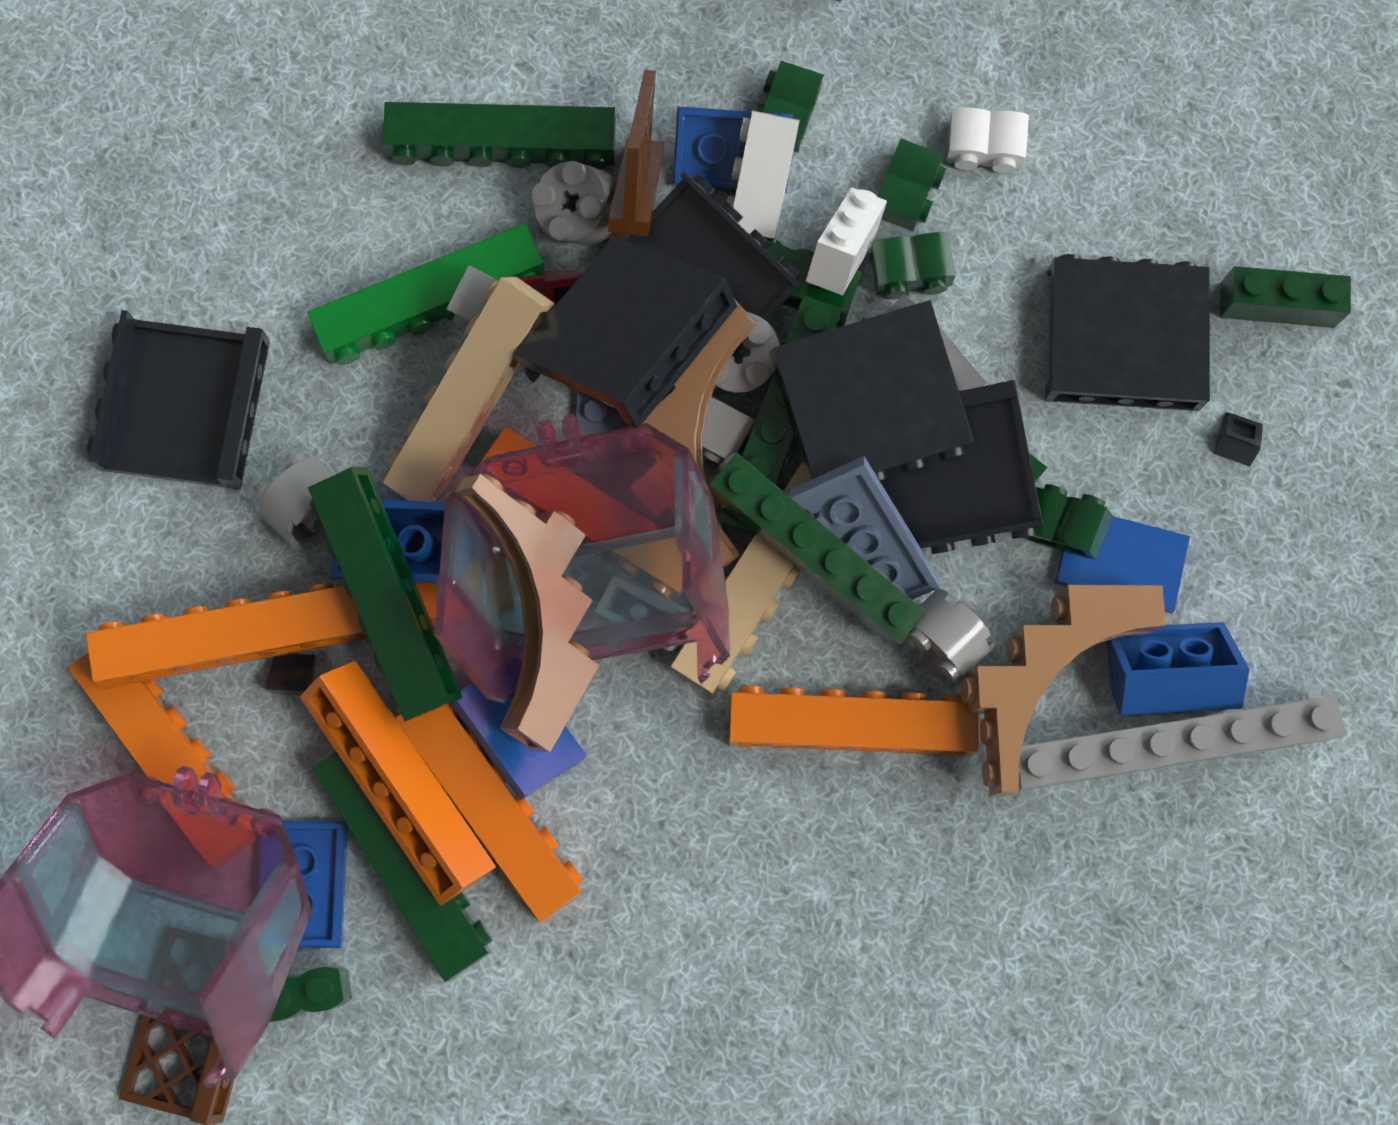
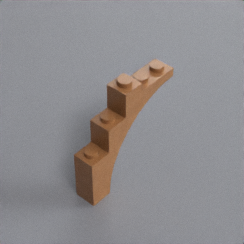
(685, 408)
(539, 551)
(1038, 653)

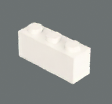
(763, 171)
(846, 240)

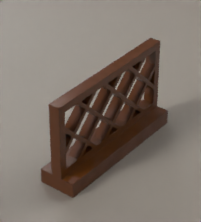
(639, 169)
(208, 1104)

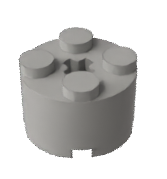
(575, 203)
(757, 367)
(287, 502)
(949, 637)

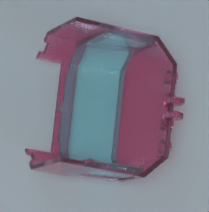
(644, 559)
(156, 909)

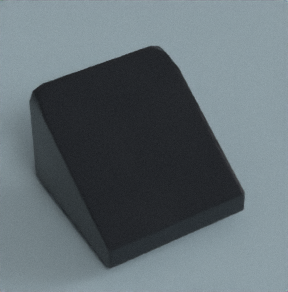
(1239, 439)
(290, 674)

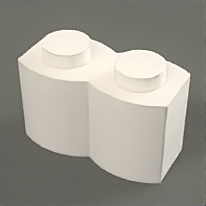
(987, 139)

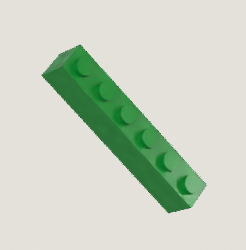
(417, 296)

